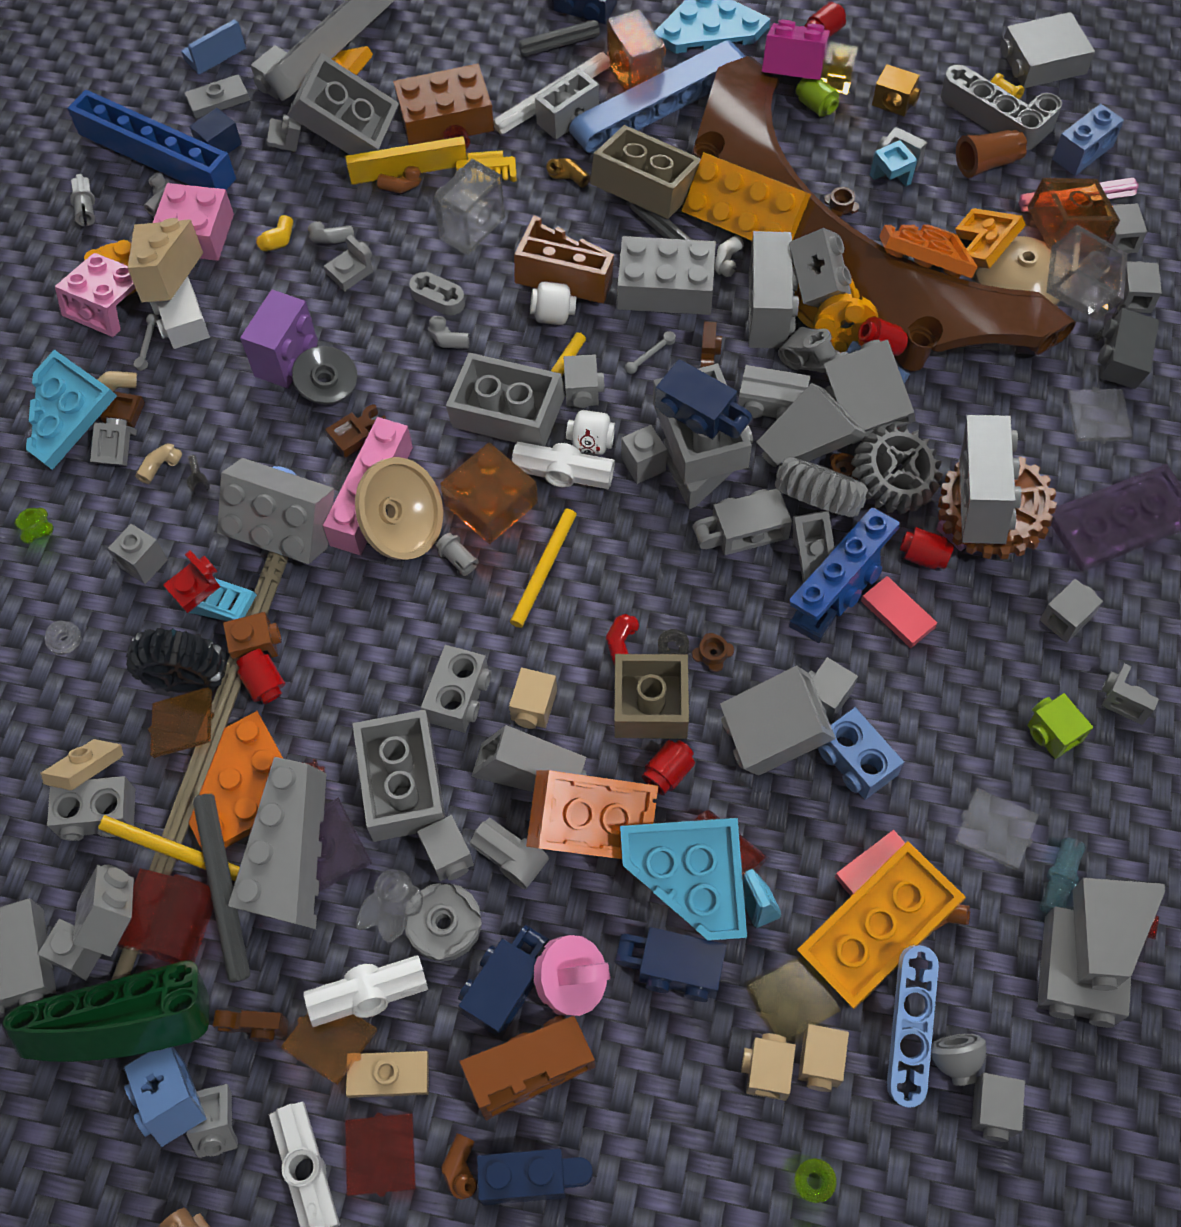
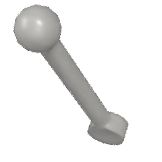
(668, 338)
(140, 363)

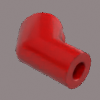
(618, 633)

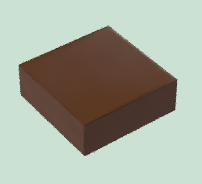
(124, 407)

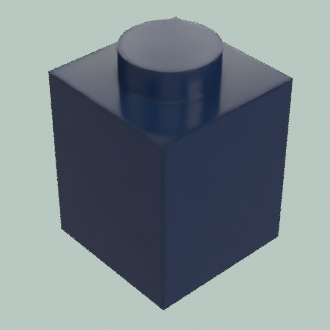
(217, 131)

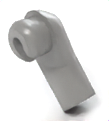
(329, 235)
(446, 338)

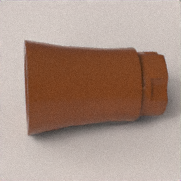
(987, 151)

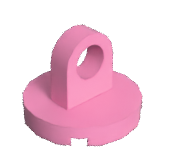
(571, 975)

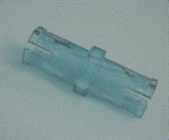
(1063, 875)

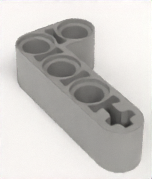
(997, 108)

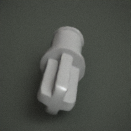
(82, 200)

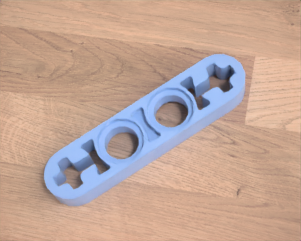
(919, 1025)

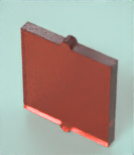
(380, 1155)

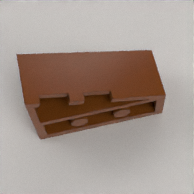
(557, 258)
(527, 1065)

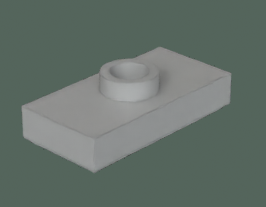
(218, 95)

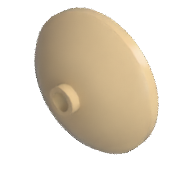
(1020, 267)
(411, 504)

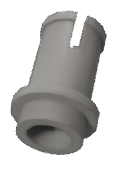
(451, 548)

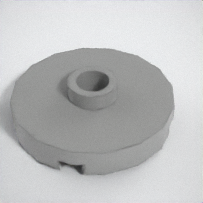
(461, 934)

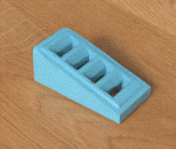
(230, 591)
(759, 900)

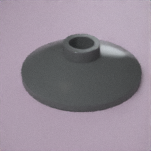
(324, 363)

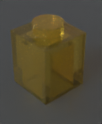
(839, 66)

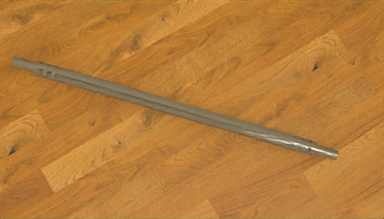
(201, 759)

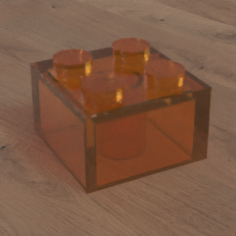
(633, 49)
(1071, 202)
(489, 492)

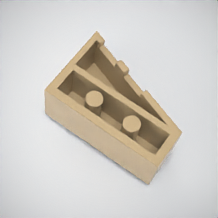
(162, 257)

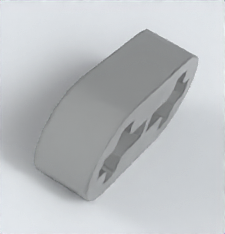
(439, 291)

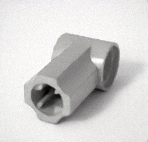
(509, 852)

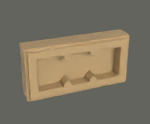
(82, 764)
(389, 1075)

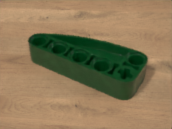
(114, 1017)

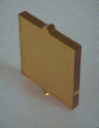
(181, 722)
(329, 1046)

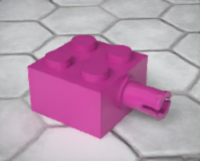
(795, 49)

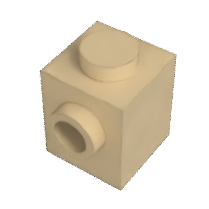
(769, 1067)

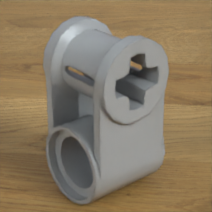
(808, 349)

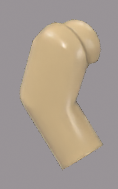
(117, 379)
(155, 460)

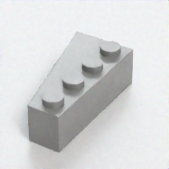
(284, 846)

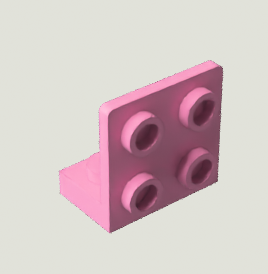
(93, 292)

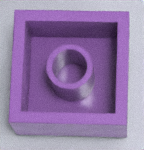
(277, 337)

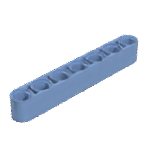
(653, 98)

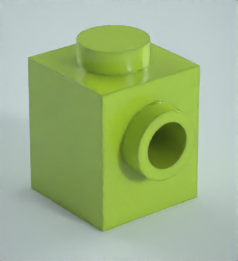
(1058, 725)

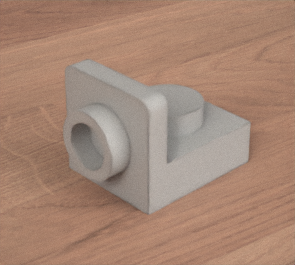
(284, 133)
(914, 144)
(350, 265)
(111, 442)
(1127, 700)
(216, 1132)

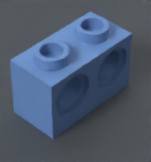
(1087, 139)
(867, 749)

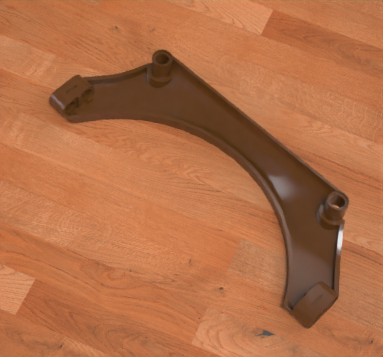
(927, 304)

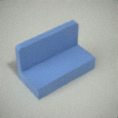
(214, 47)

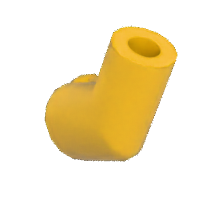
(277, 237)

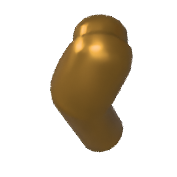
(567, 169)

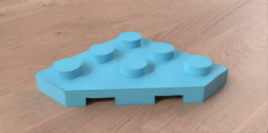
(710, 23)
(63, 407)
(692, 870)

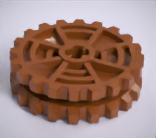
(1031, 517)

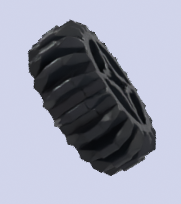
(175, 660)

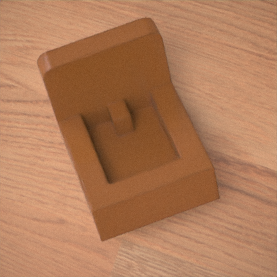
(251, 634)

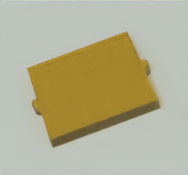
(793, 998)

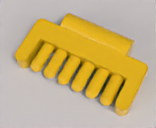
(494, 161)

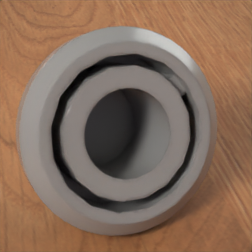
(959, 1057)

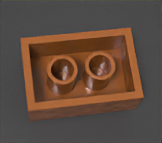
(444, 99)

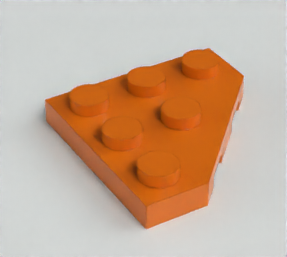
(929, 248)
(239, 776)

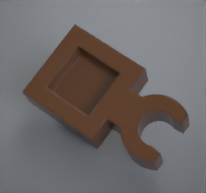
(710, 344)
(351, 432)
(257, 1024)

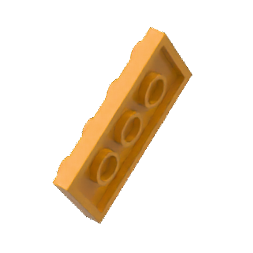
(743, 199)
(880, 920)

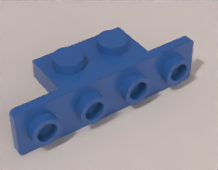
(847, 568)

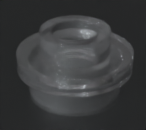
(57, 631)

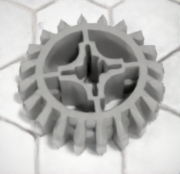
(912, 483)
(821, 487)

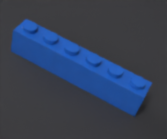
(151, 142)

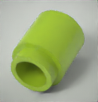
(818, 96)

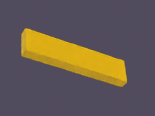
(393, 161)

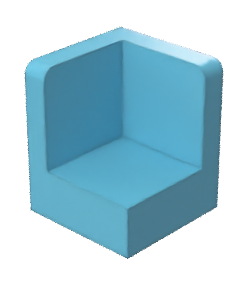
(894, 162)

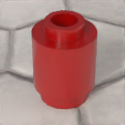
(831, 16)
(879, 329)
(926, 549)
(260, 676)
(669, 766)

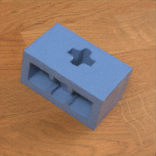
(163, 1095)

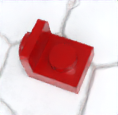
(193, 582)

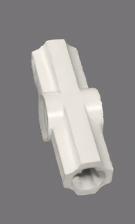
(564, 465)
(365, 991)
(295, 1143)

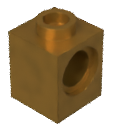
(896, 90)

